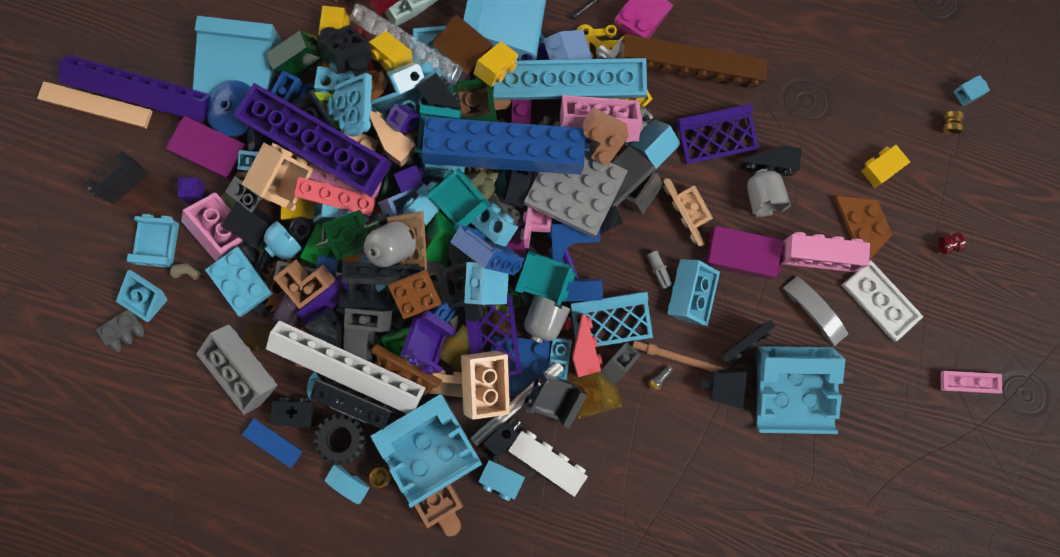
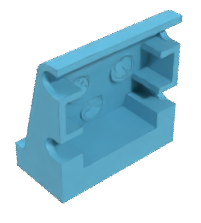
(509, 21)
(233, 52)
(798, 389)
(426, 450)

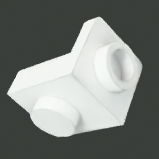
(604, 53)

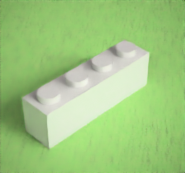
(548, 463)

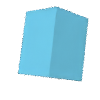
(656, 142)
(140, 296)

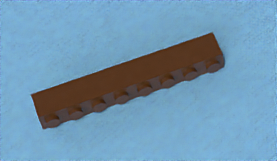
(695, 61)

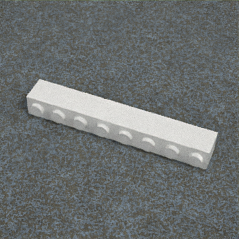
(344, 367)

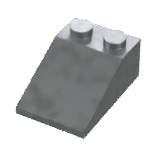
(643, 194)

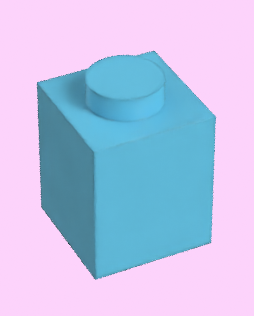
(971, 90)

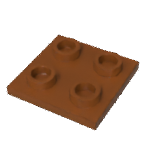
(414, 294)

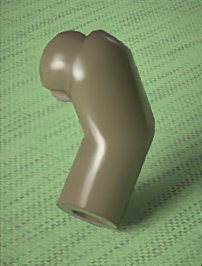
(185, 268)

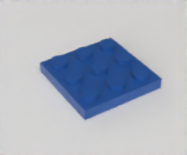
(533, 360)

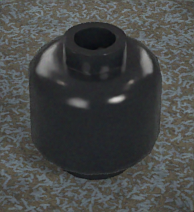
(297, 235)

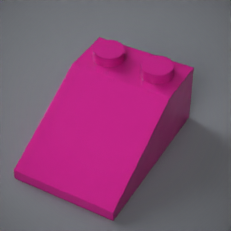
(642, 17)

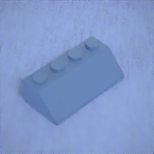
(568, 46)

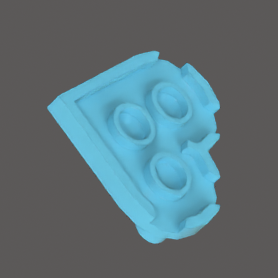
(352, 105)

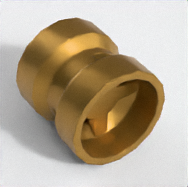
(953, 122)
(377, 477)

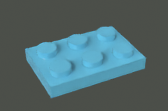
(239, 281)

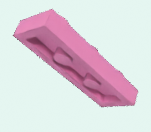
(971, 382)

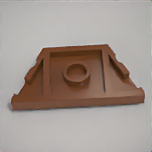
(864, 221)
(400, 367)

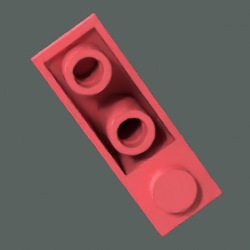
(584, 352)

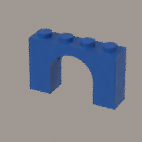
(562, 238)

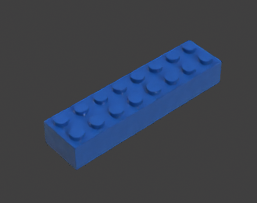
(503, 145)

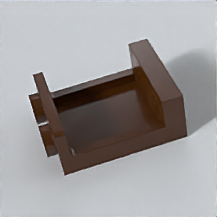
(462, 44)

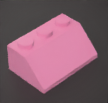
(205, 223)

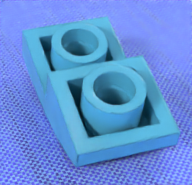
(561, 353)
(347, 485)

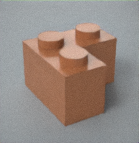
(607, 135)
(300, 285)

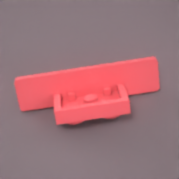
(333, 196)

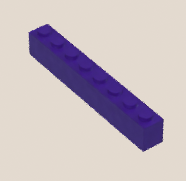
(133, 88)

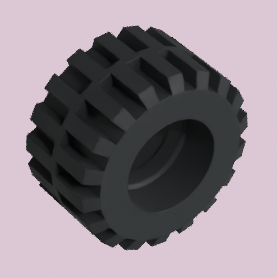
(324, 435)

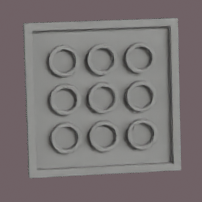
(578, 199)

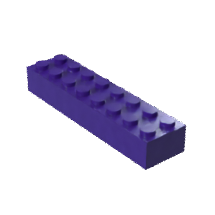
(312, 140)

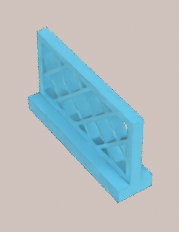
(613, 303)

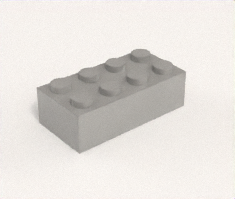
(236, 369)

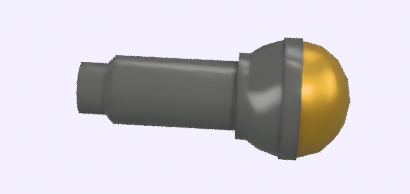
(656, 382)

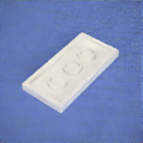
(882, 301)

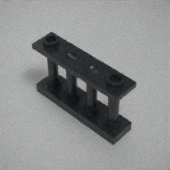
(368, 273)
(352, 402)

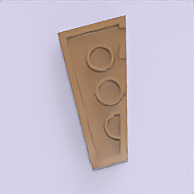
(415, 222)

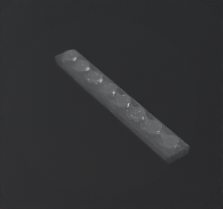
(420, 51)

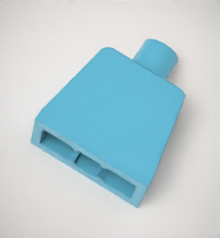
(401, 78)

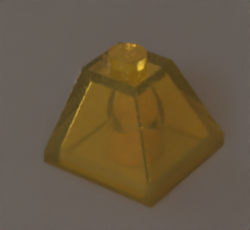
(458, 346)
(601, 394)

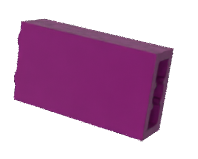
(206, 148)
(744, 253)

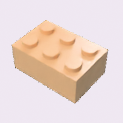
(485, 384)

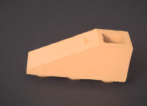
(395, 144)

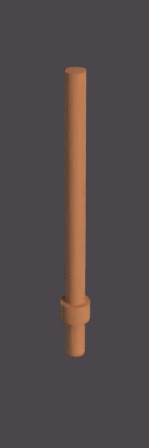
(652, 349)

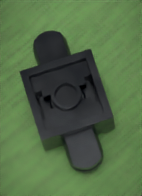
(344, 50)
(454, 281)

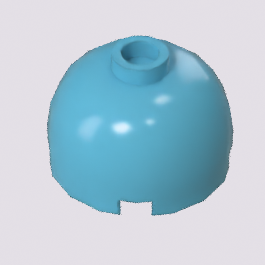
(280, 242)

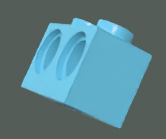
(327, 74)
(492, 226)

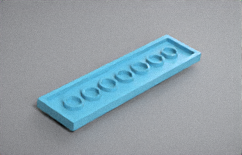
(574, 78)

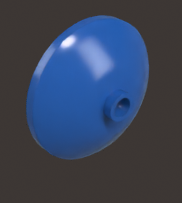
(222, 118)

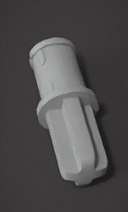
(659, 269)

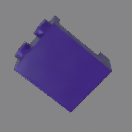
(426, 341)

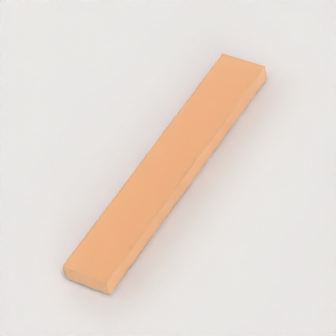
(94, 105)

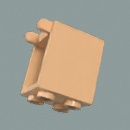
(276, 174)

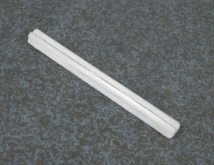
(515, 405)

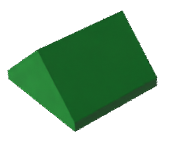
(438, 239)

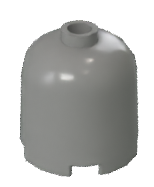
(767, 193)
(389, 244)
(545, 319)

